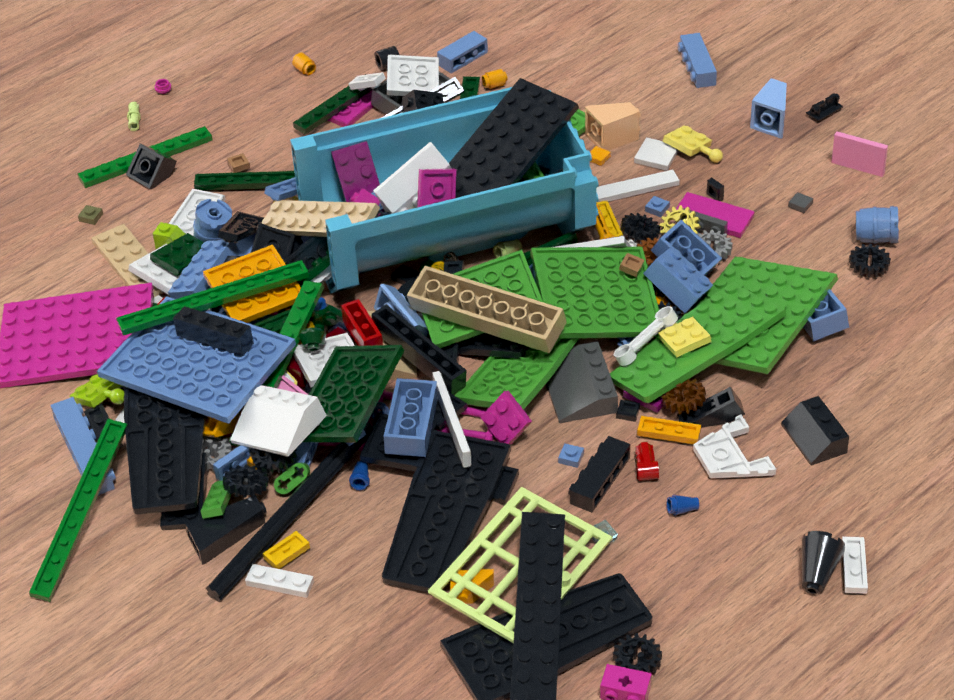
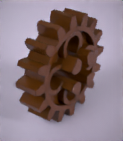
(685, 396)

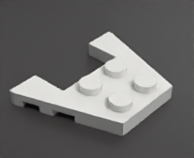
(724, 458)

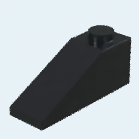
(715, 410)

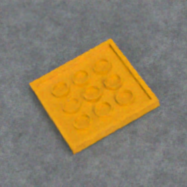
(260, 304)

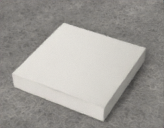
(655, 154)

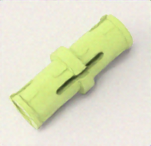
(133, 116)

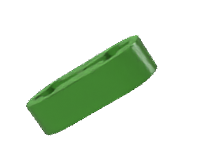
(294, 481)

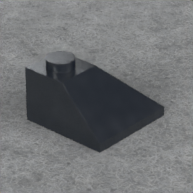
(150, 167)

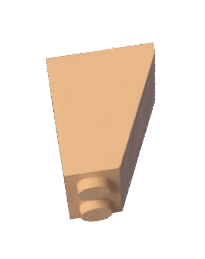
(612, 124)

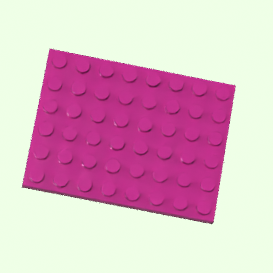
(65, 333)

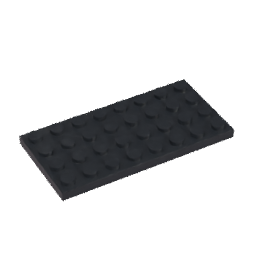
(511, 138)

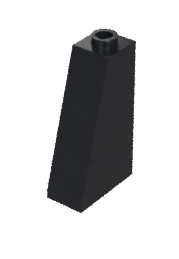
(218, 533)

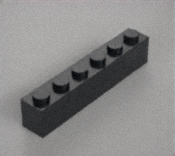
(419, 348)

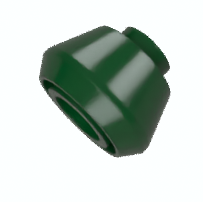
(312, 338)

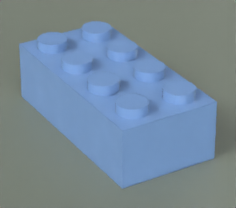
(210, 255)
(410, 417)

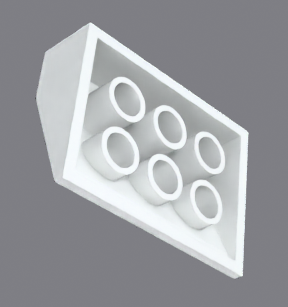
(277, 420)

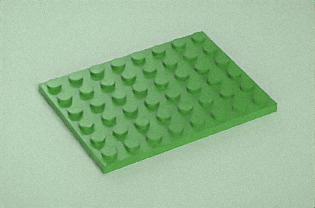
(787, 286)

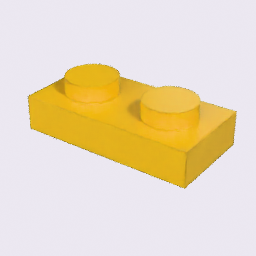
(286, 550)

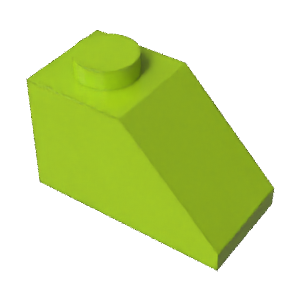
(166, 233)

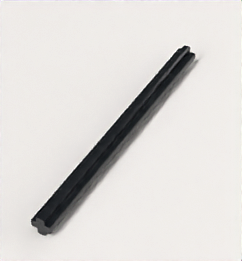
(283, 518)

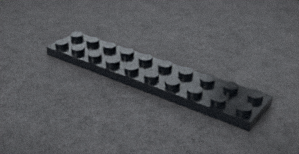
(538, 607)

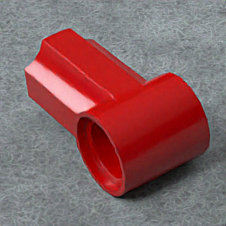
(646, 465)

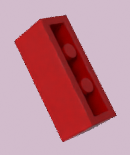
(360, 324)

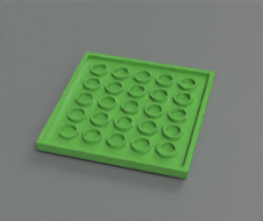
(594, 292)

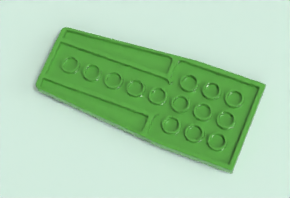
(731, 320)
(520, 376)

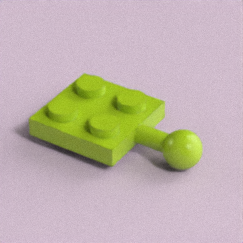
(98, 390)

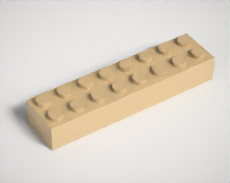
(487, 309)

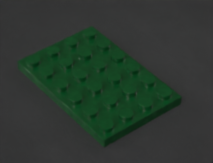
(351, 389)

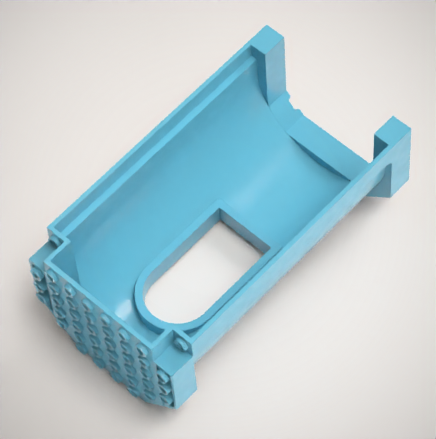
(448, 226)

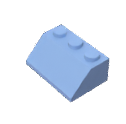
(395, 300)

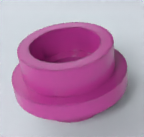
(162, 86)

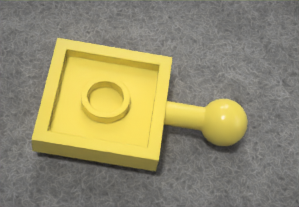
(692, 142)
(684, 336)

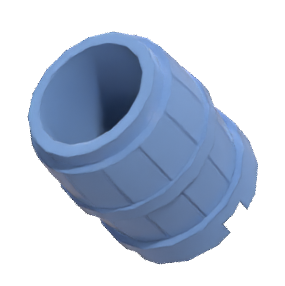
(210, 219)
(877, 225)

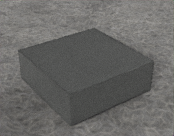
(800, 202)

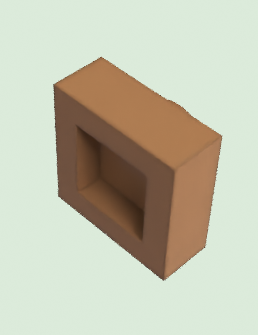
(238, 163)
(631, 264)

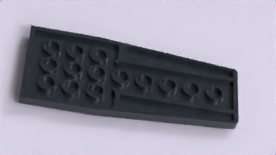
(162, 453)
(442, 509)
(590, 622)

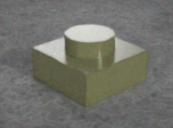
(90, 215)

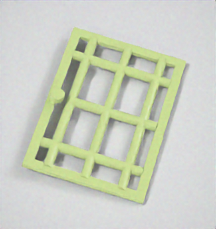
(492, 598)

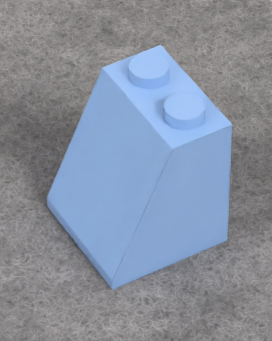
(769, 109)

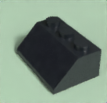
(816, 431)

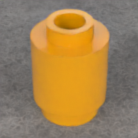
(304, 63)
(494, 79)

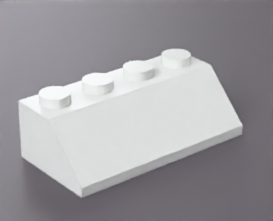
(401, 189)

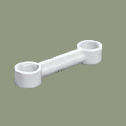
(627, 353)

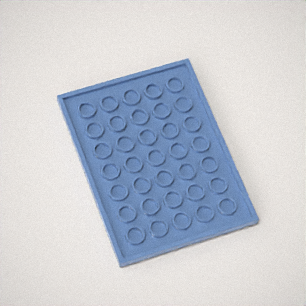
(195, 373)

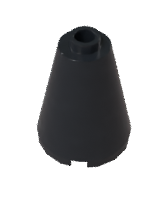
(819, 559)

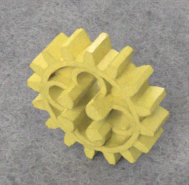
(676, 215)

